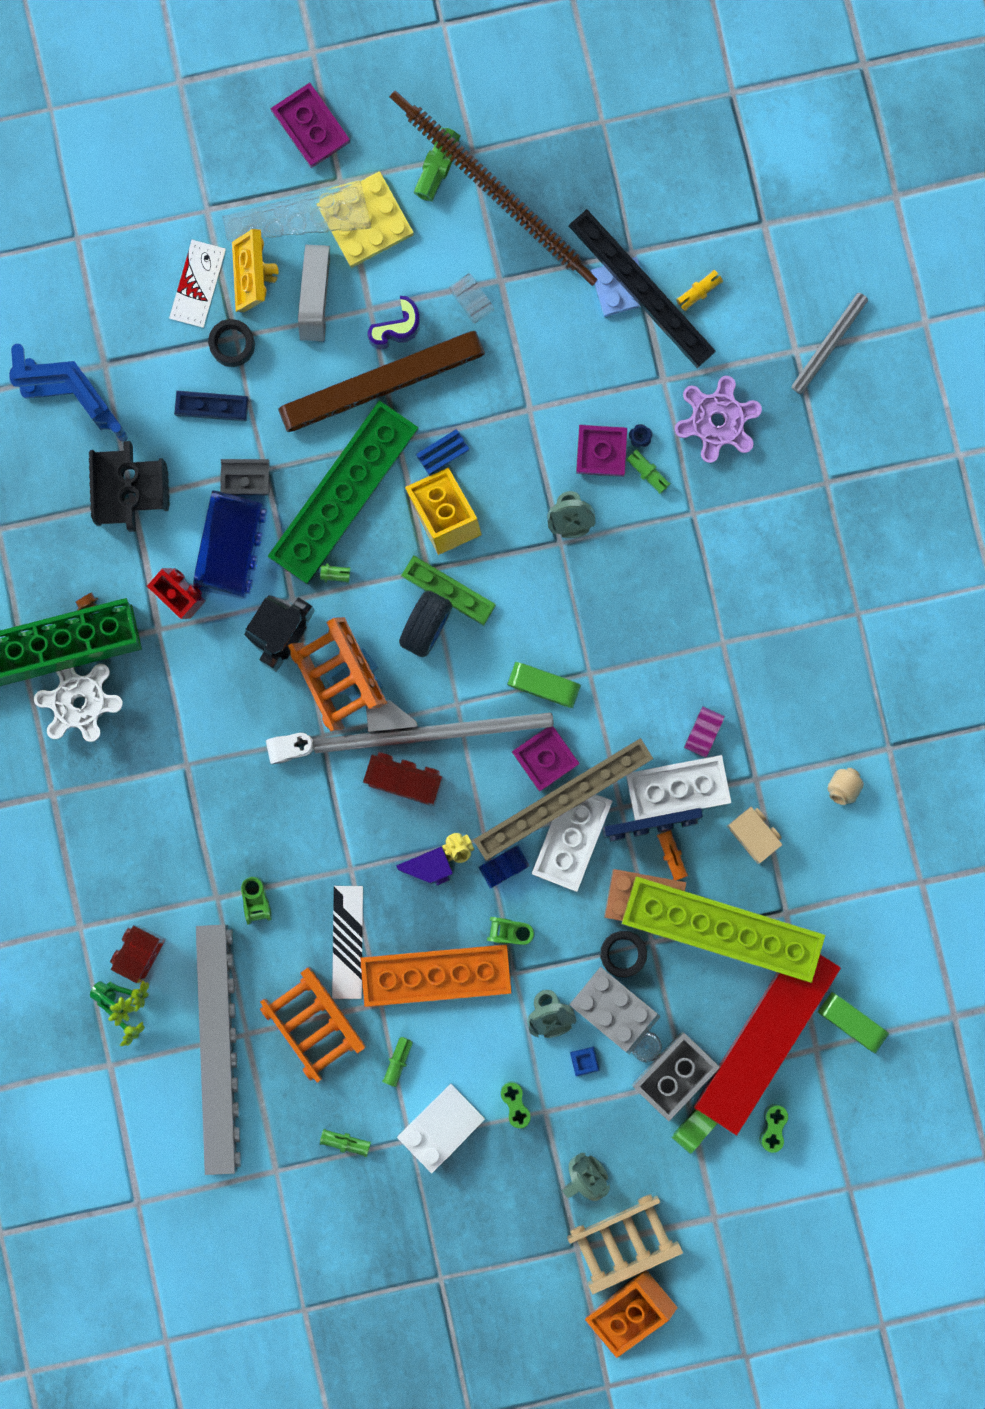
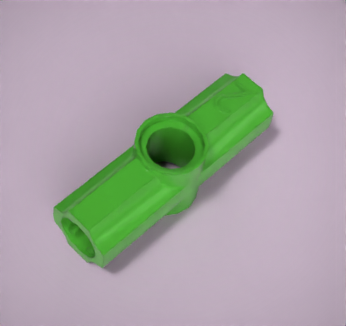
(434, 170)

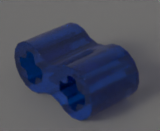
(504, 866)

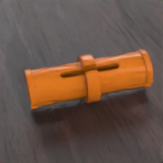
(672, 855)

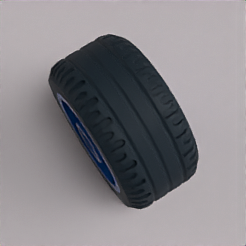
(425, 623)

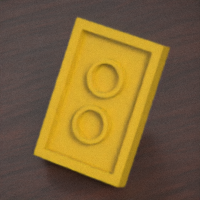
(250, 270)

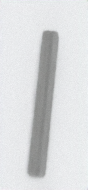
(829, 343)

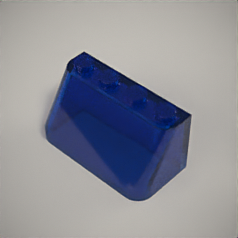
(229, 545)

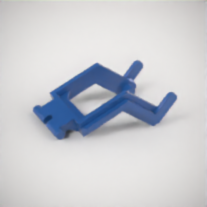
(61, 379)

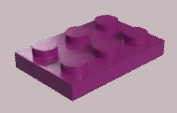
(310, 125)

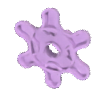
(721, 403)

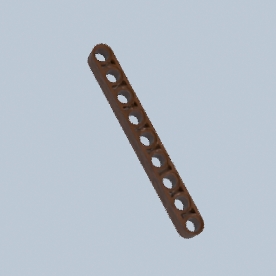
(381, 381)

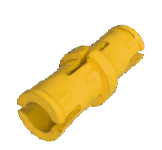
(699, 290)

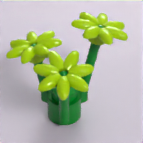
(105, 996)

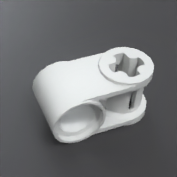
(285, 747)

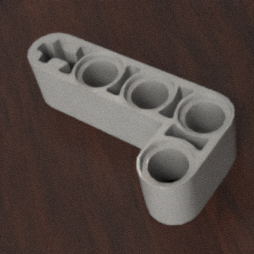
(313, 293)

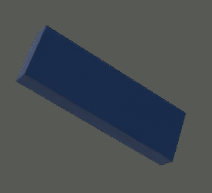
(211, 405)

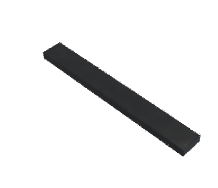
(642, 288)

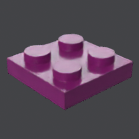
(601, 450)
(545, 758)

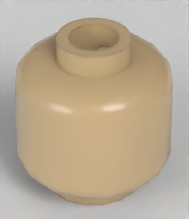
(845, 786)

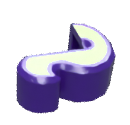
(397, 330)

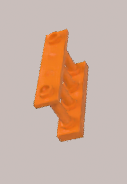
(360, 674)
(336, 1023)

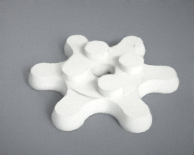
(69, 689)

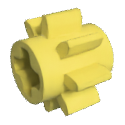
(458, 847)

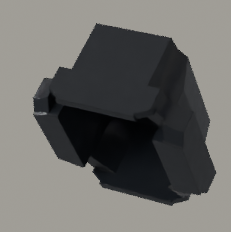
(276, 627)

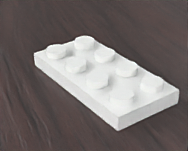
(678, 787)
(572, 843)

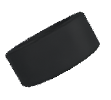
(221, 327)
(637, 941)

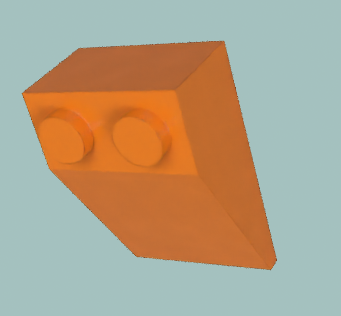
(631, 1313)

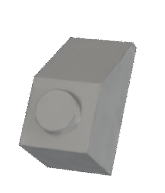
(388, 718)

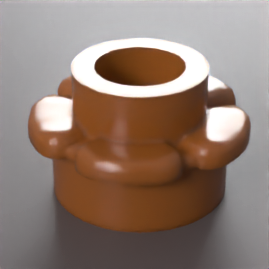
(86, 601)

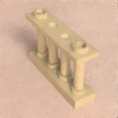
(622, 1269)

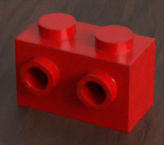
(176, 592)

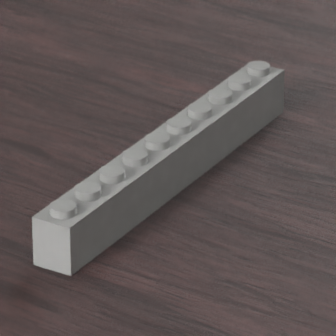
(217, 1050)

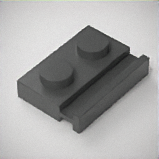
(245, 476)

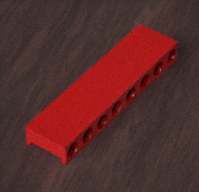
(763, 1046)

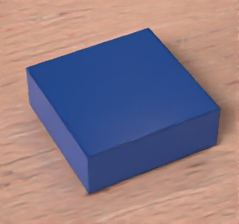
(584, 1061)

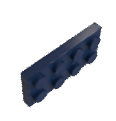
(662, 823)

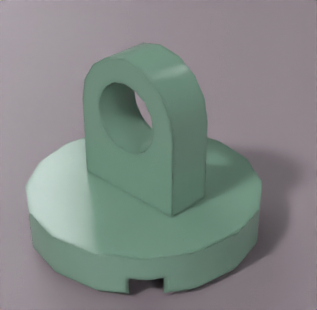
(570, 516)
(550, 1019)
(587, 1178)

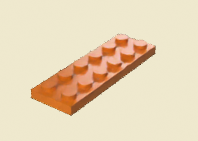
(435, 975)

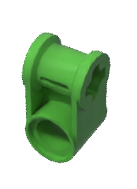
(255, 902)
(508, 931)

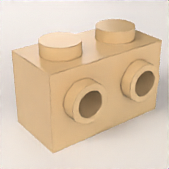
(755, 834)

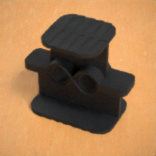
(110, 488)

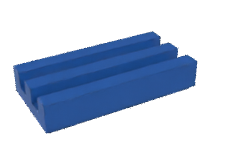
(460, 441)

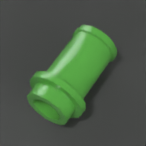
(334, 573)

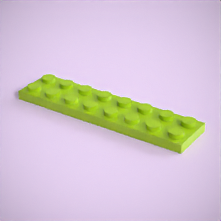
(723, 929)

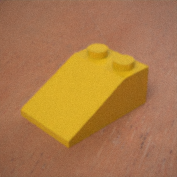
(443, 511)

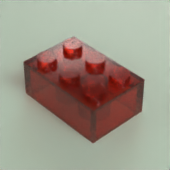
(403, 779)

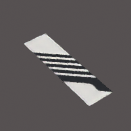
(347, 942)

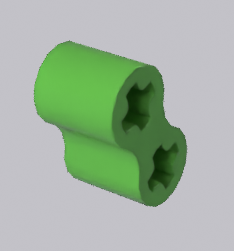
(515, 1104)
(773, 1128)
(693, 1130)

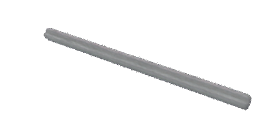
(433, 732)

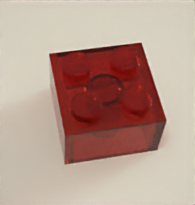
(137, 953)

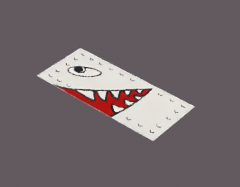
(197, 283)

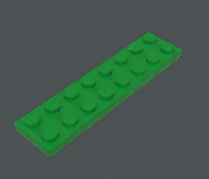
(343, 492)

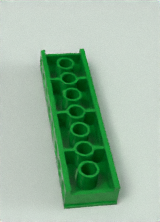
(68, 641)

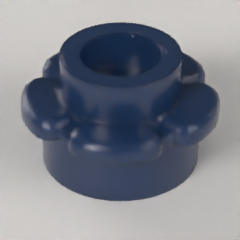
(640, 429)

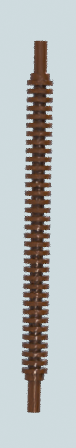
(413, 113)

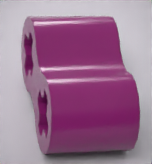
(704, 731)

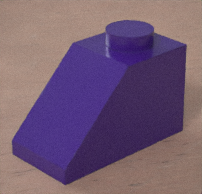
(428, 867)

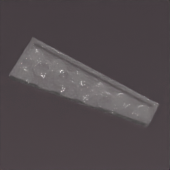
(320, 212)

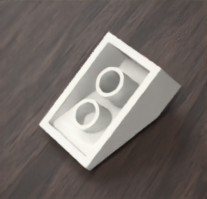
(440, 1128)

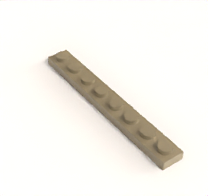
(563, 799)

